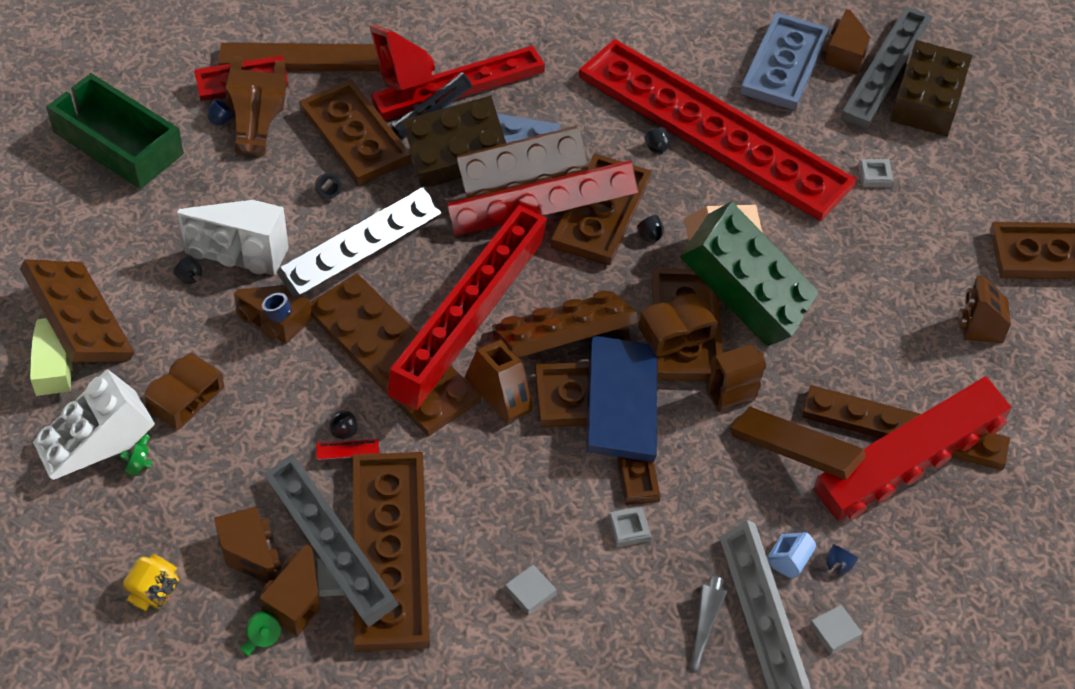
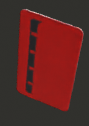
(346, 449)

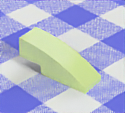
(49, 361)

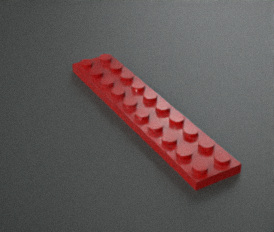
(718, 129)

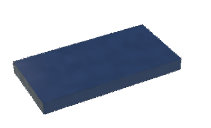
(622, 399)

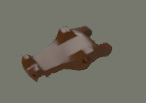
(254, 102)

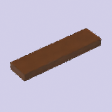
(798, 442)

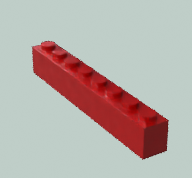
(465, 308)

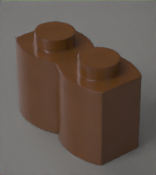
(677, 324)
(735, 377)
(183, 390)

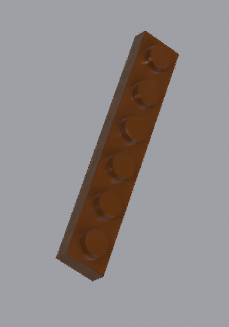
(881, 419)

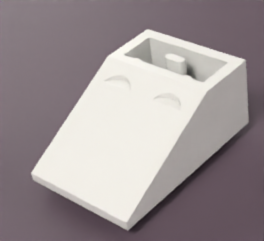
(236, 234)
(93, 427)

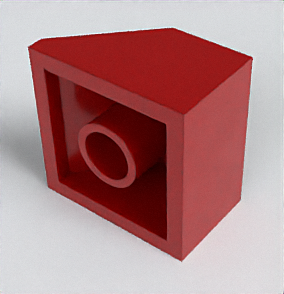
(400, 60)

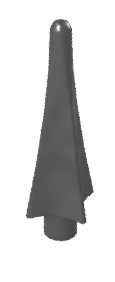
(709, 606)

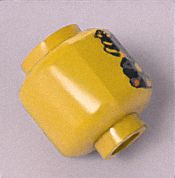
(150, 582)

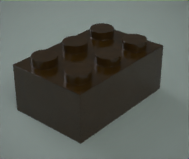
(931, 88)
(448, 132)

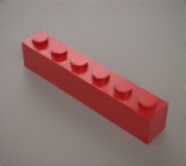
(915, 447)

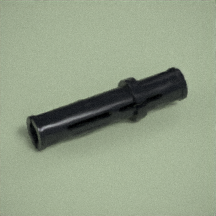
(459, 85)

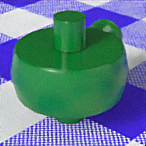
(137, 457)
(261, 631)

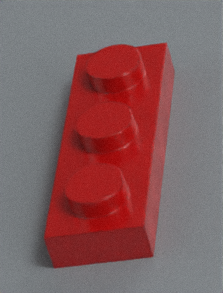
(213, 80)

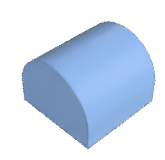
(791, 553)

